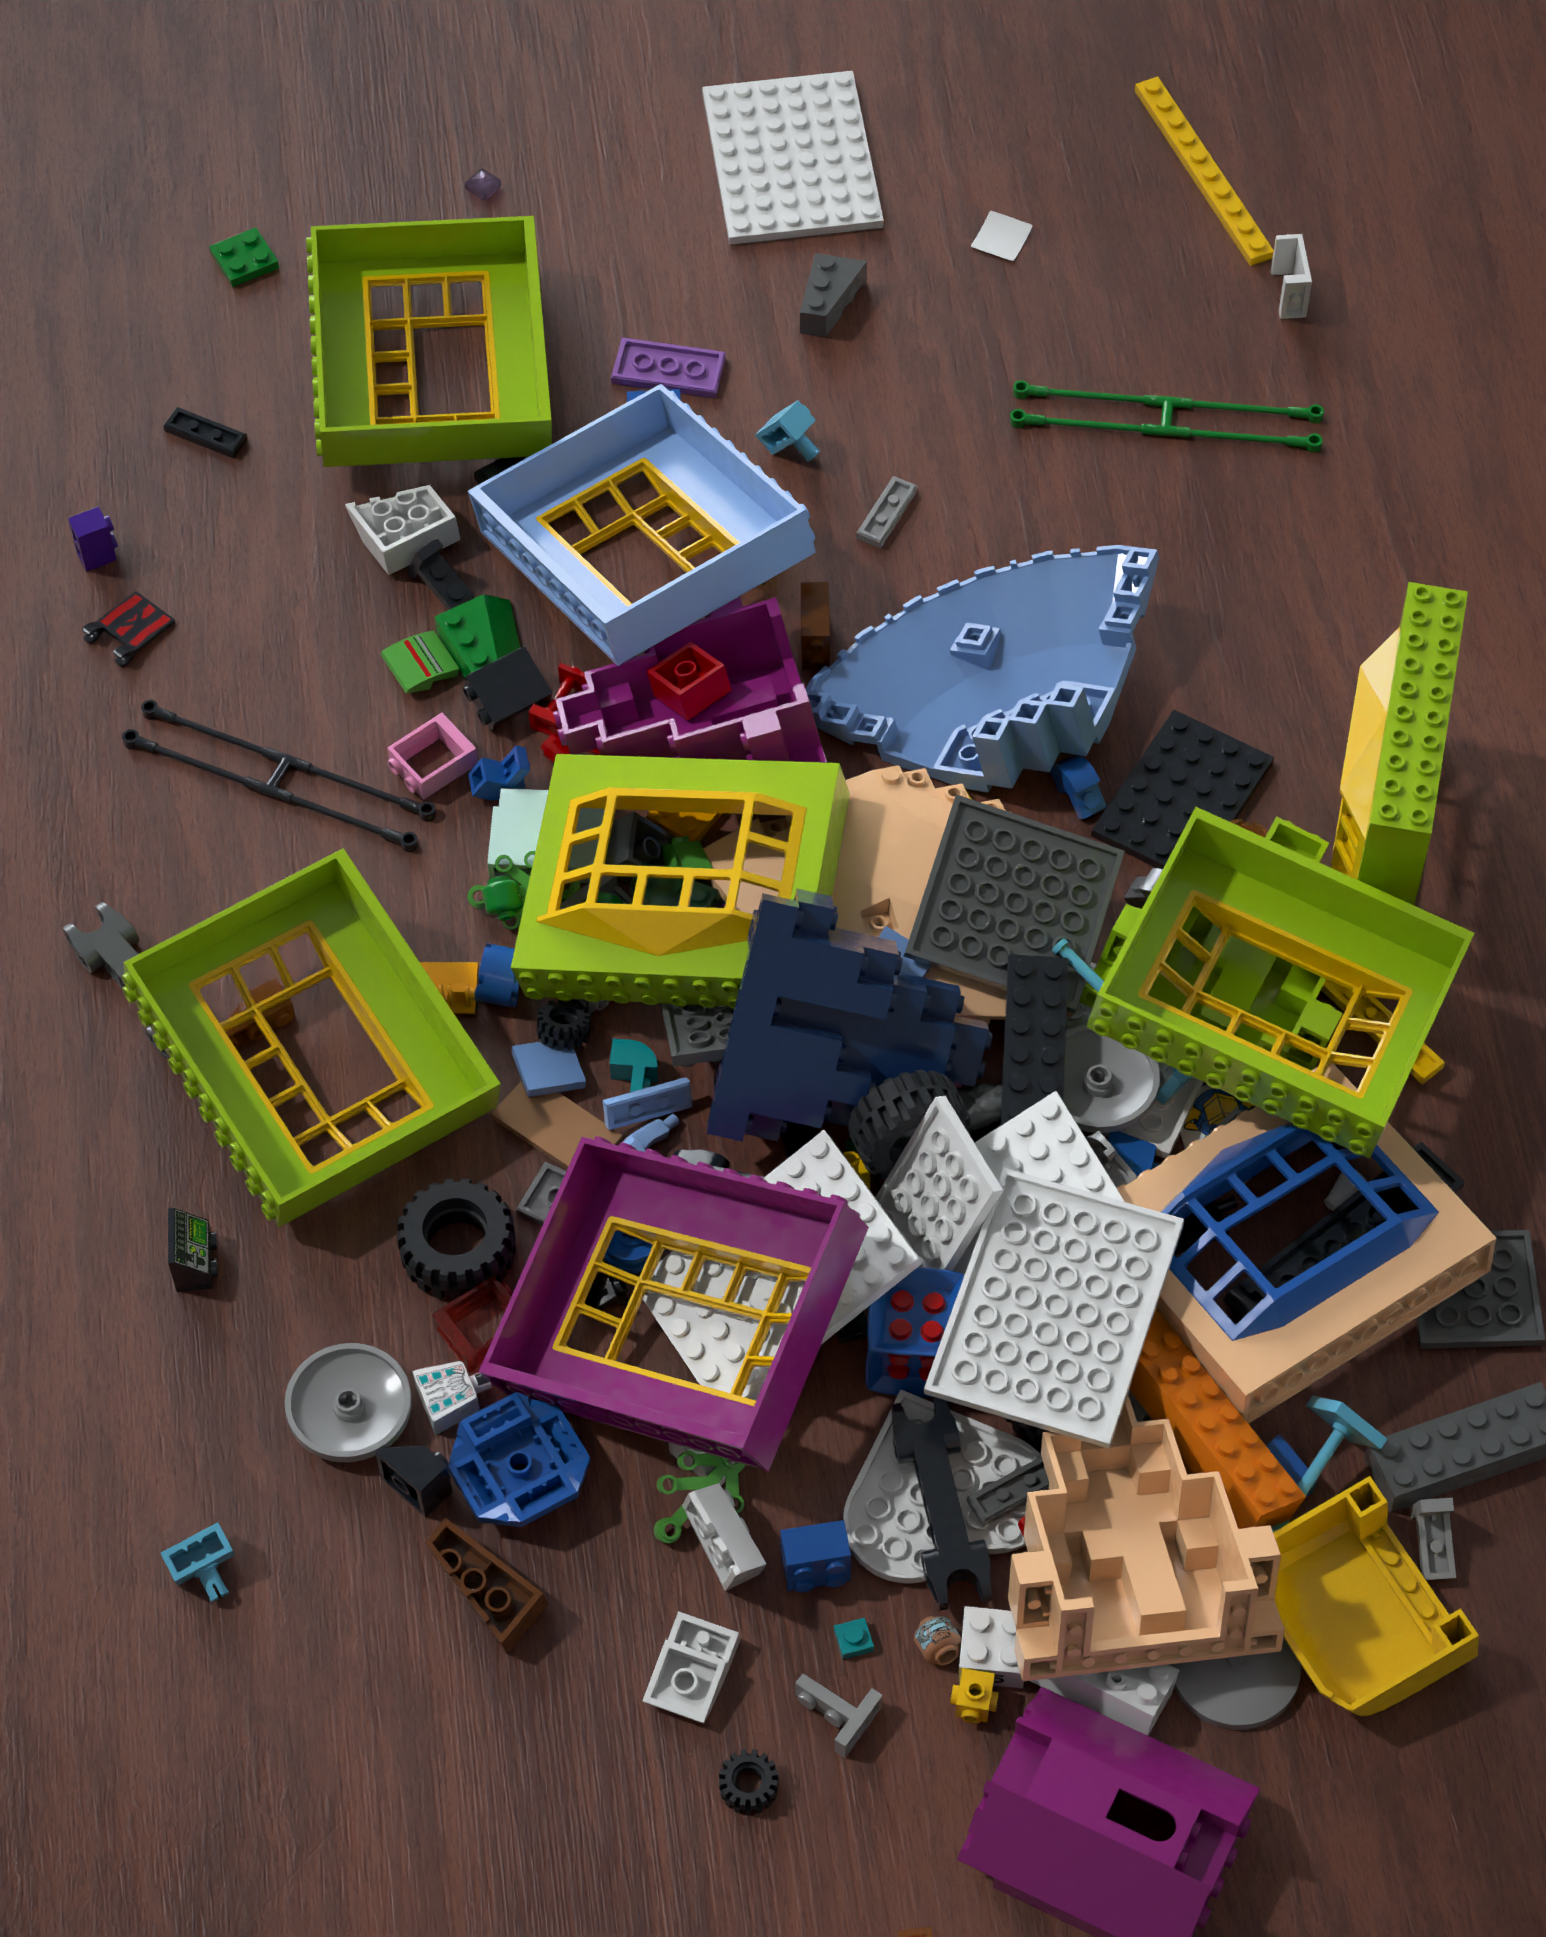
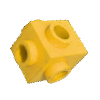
(974, 1696)

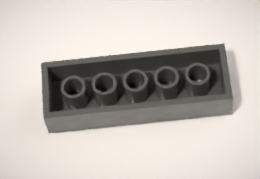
(1461, 1447)

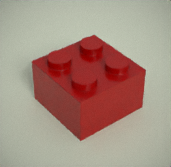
(689, 680)

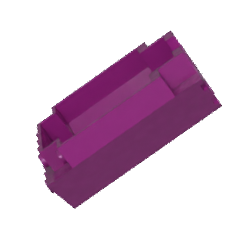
(1054, 1849)

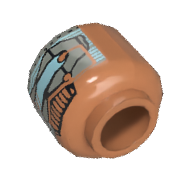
(938, 1640)

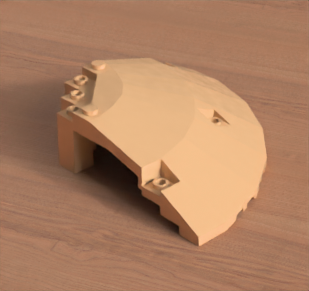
(882, 864)

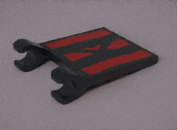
(131, 623)

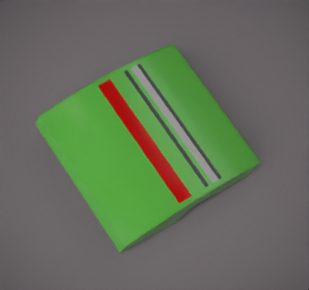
(419, 661)

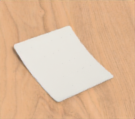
(1002, 236)

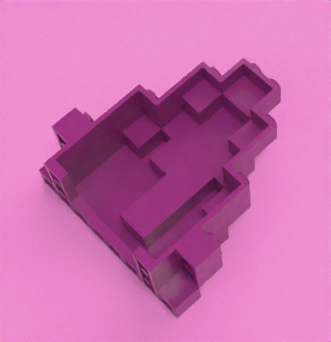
(758, 720)

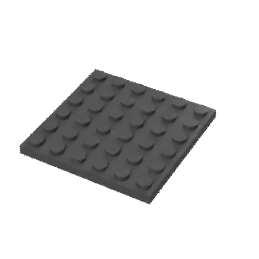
(1011, 890)

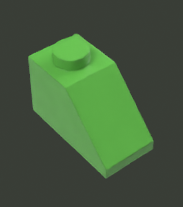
(685, 854)

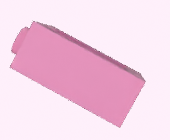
(425, 735)

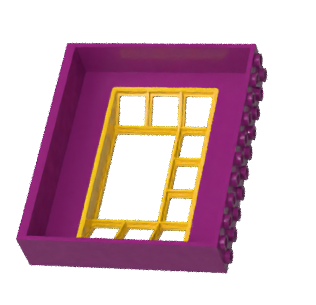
(696, 1214)

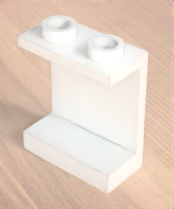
(1291, 258)

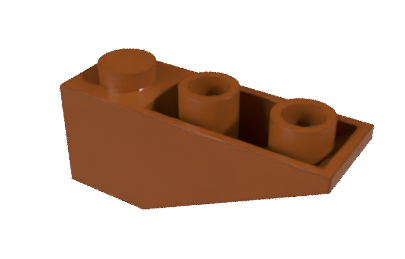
(276, 1016)

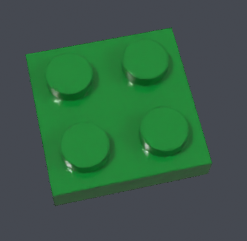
(244, 257)

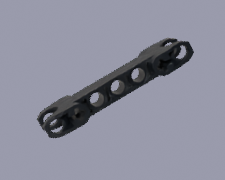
(953, 1554)

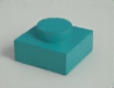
(853, 1638)

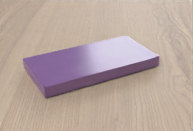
(674, 366)

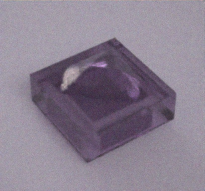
(482, 184)

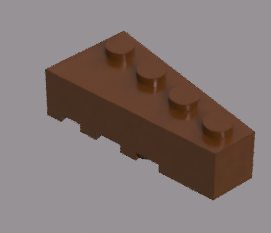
(491, 1588)

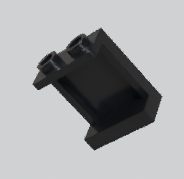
(506, 688)

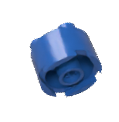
(496, 978)

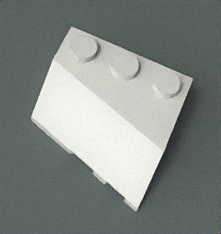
(723, 1535)

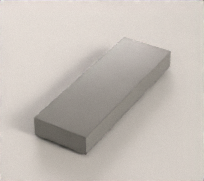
(886, 512)

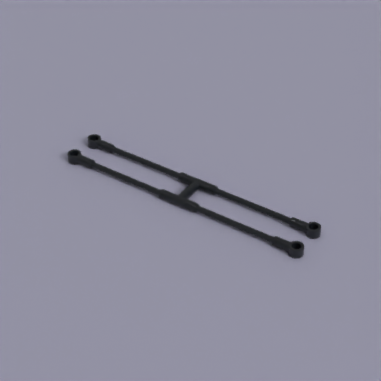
(285, 762)

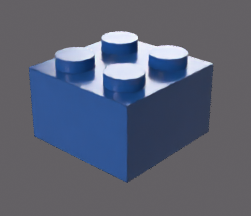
(815, 1556)

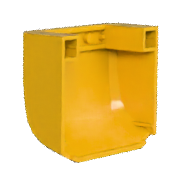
(1362, 1607)

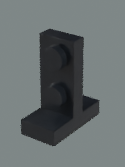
(439, 575)

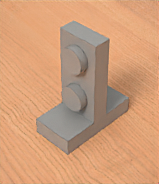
(1434, 1538)
(839, 1712)

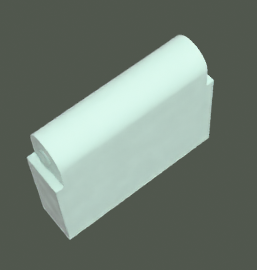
(517, 829)

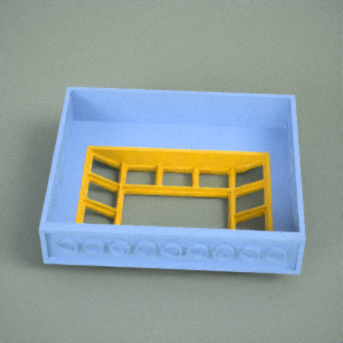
(695, 474)

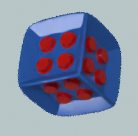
(908, 1329)

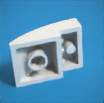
(692, 1667)

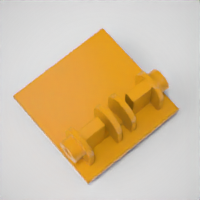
(455, 983)

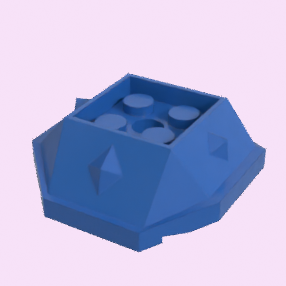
(513, 1434)

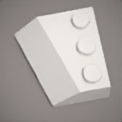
(403, 525)

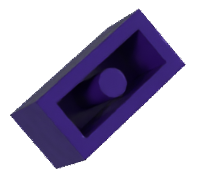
(93, 538)

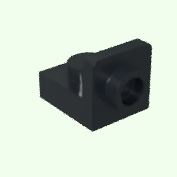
(606, 1292)

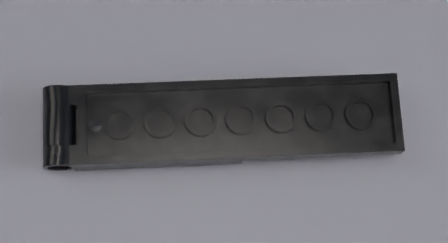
(1332, 1233)

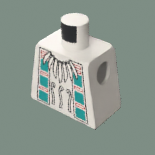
(449, 1393)

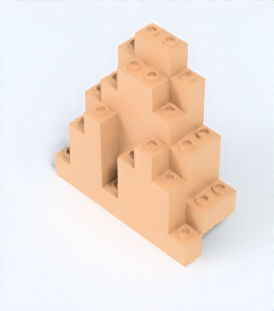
(1137, 1561)

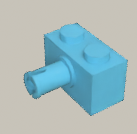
(787, 429)
(199, 1558)

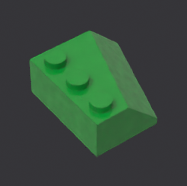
(478, 632)

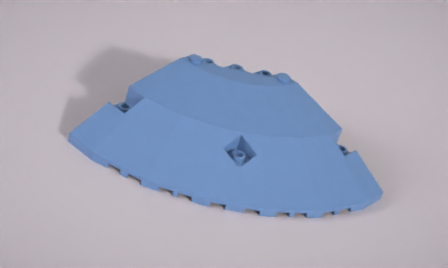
(993, 668)

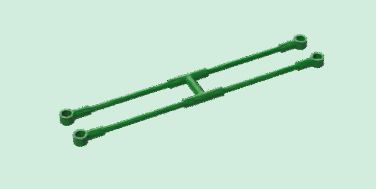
(1167, 404)

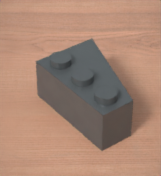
(828, 292)

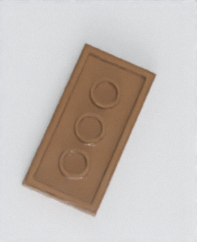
(550, 1123)

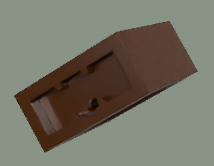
(815, 625)

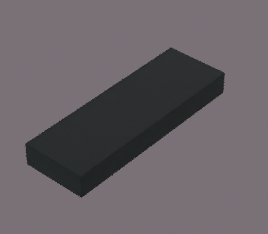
(205, 432)

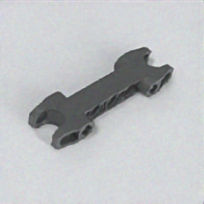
(107, 948)

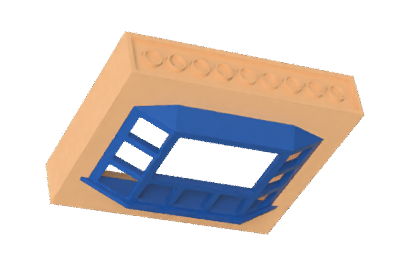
(1336, 1304)

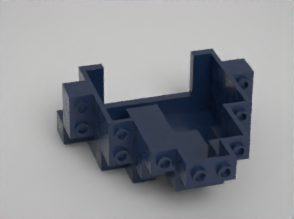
(828, 1021)

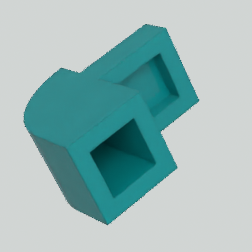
(633, 1062)

